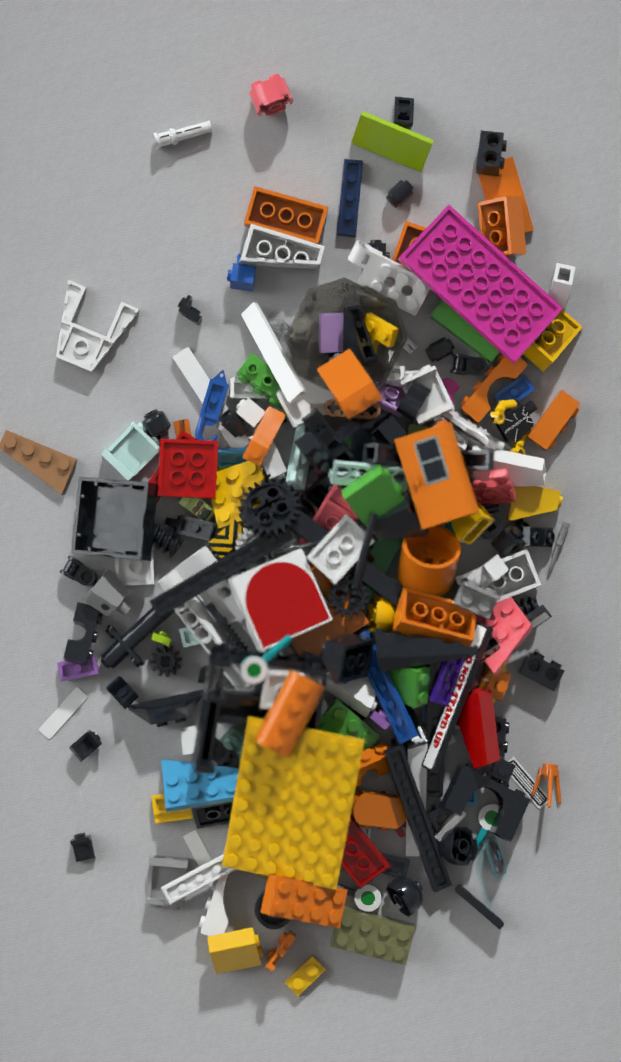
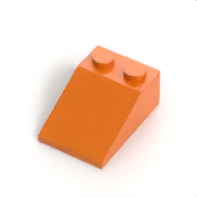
(349, 384)

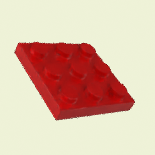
(188, 468)

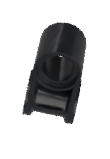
(466, 365)
(76, 569)

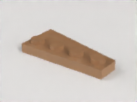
(42, 461)

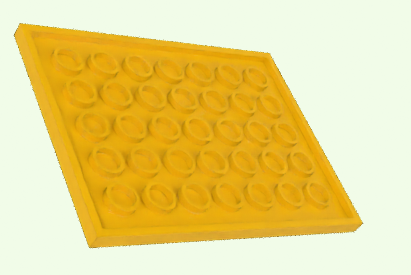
(294, 810)

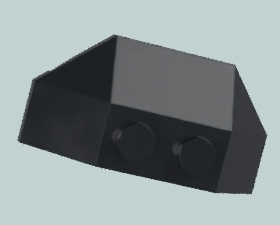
(167, 708)

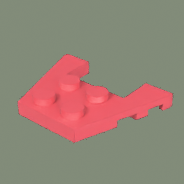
(496, 491)
(509, 631)

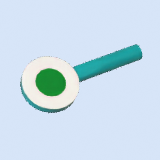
(254, 668)
(486, 818)

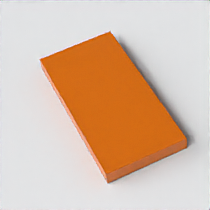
(506, 185)

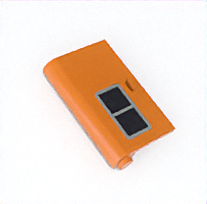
(443, 478)

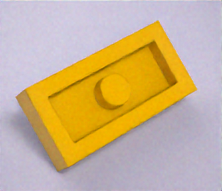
(305, 975)

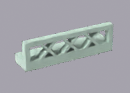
(297, 466)
(348, 476)

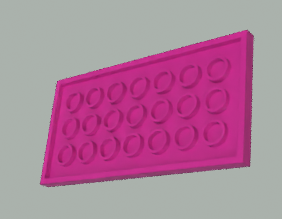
(480, 283)

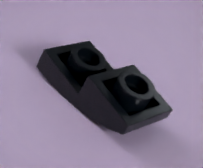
(538, 536)

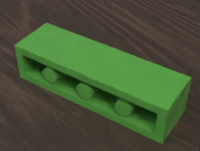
(462, 330)

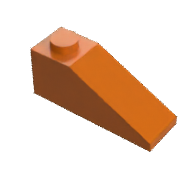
(264, 436)

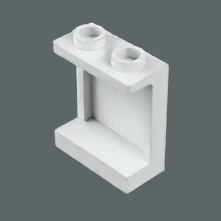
(437, 401)

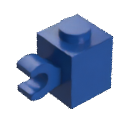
(241, 276)

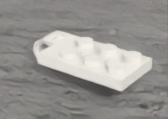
(378, 268)

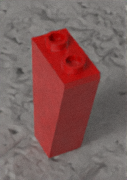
(479, 728)

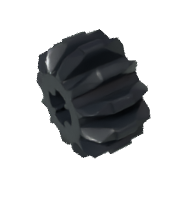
(172, 662)

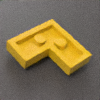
(380, 331)

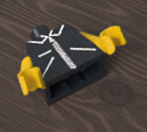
(513, 422)

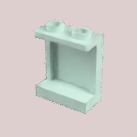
(132, 451)

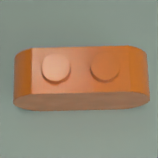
(377, 810)

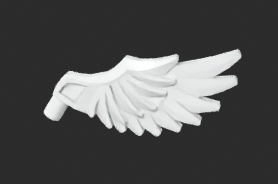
(474, 429)

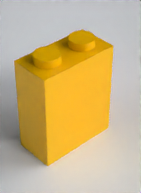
(235, 950)

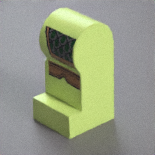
(198, 508)

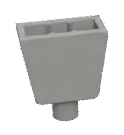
(108, 595)

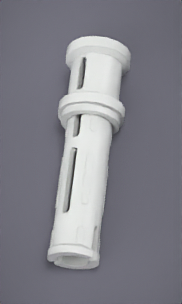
(173, 136)

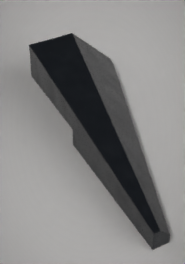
(402, 651)

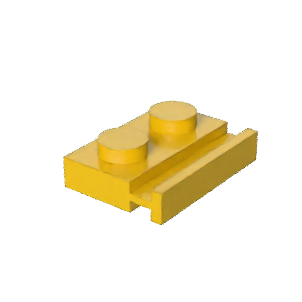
(162, 815)

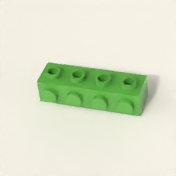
(260, 377)

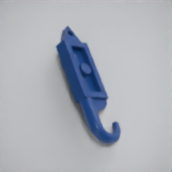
(212, 405)

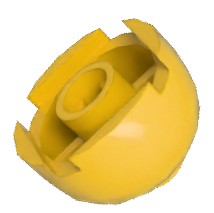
(380, 614)

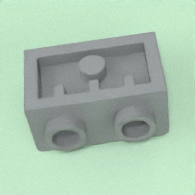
(476, 599)

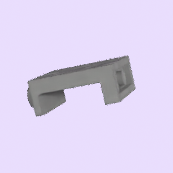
(161, 872)

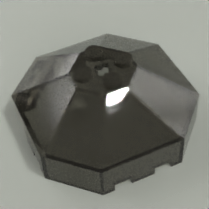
(332, 297)

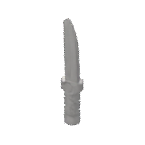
(560, 542)

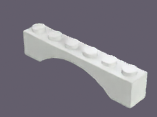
(216, 917)

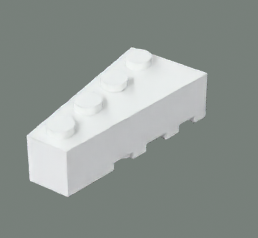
(277, 249)

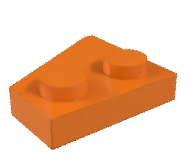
(276, 953)

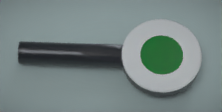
(366, 898)

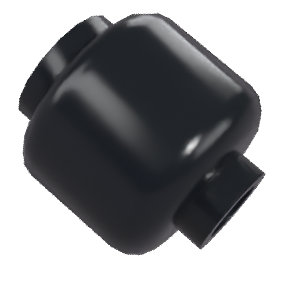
(156, 423)

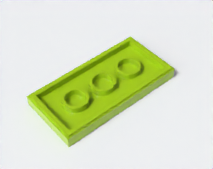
(392, 141)

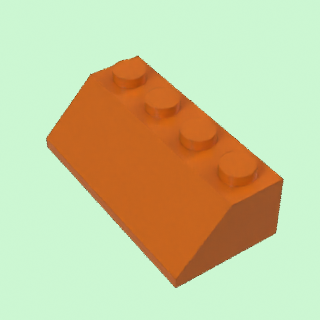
(433, 617)

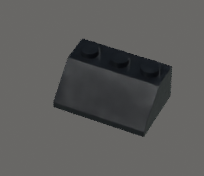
(347, 657)
(212, 814)

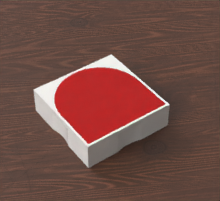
(279, 599)

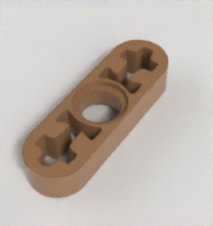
(366, 416)

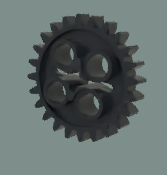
(278, 521)

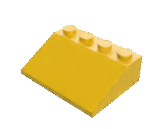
(552, 340)

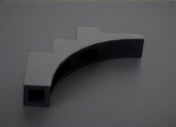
(388, 455)

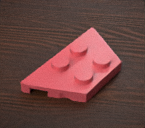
(332, 510)

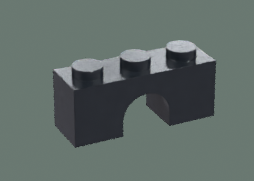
(80, 650)

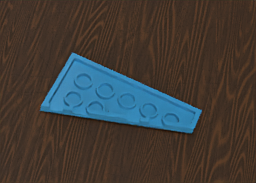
(189, 790)

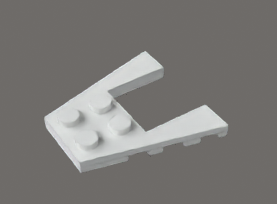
(83, 346)

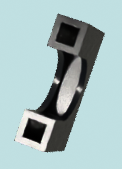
(511, 803)

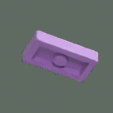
(72, 671)
(380, 717)

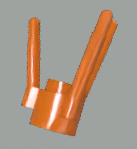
(550, 772)

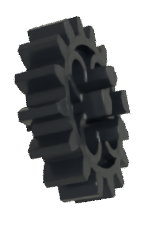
(337, 602)

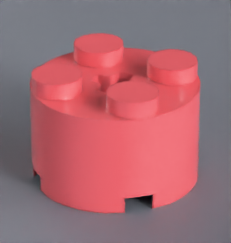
(270, 95)

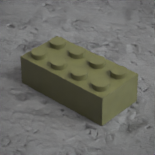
(374, 935)

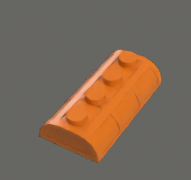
(289, 714)

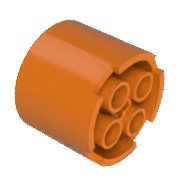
(429, 561)

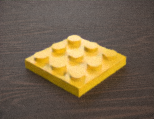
(230, 489)

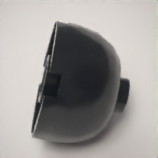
(458, 846)
(406, 894)

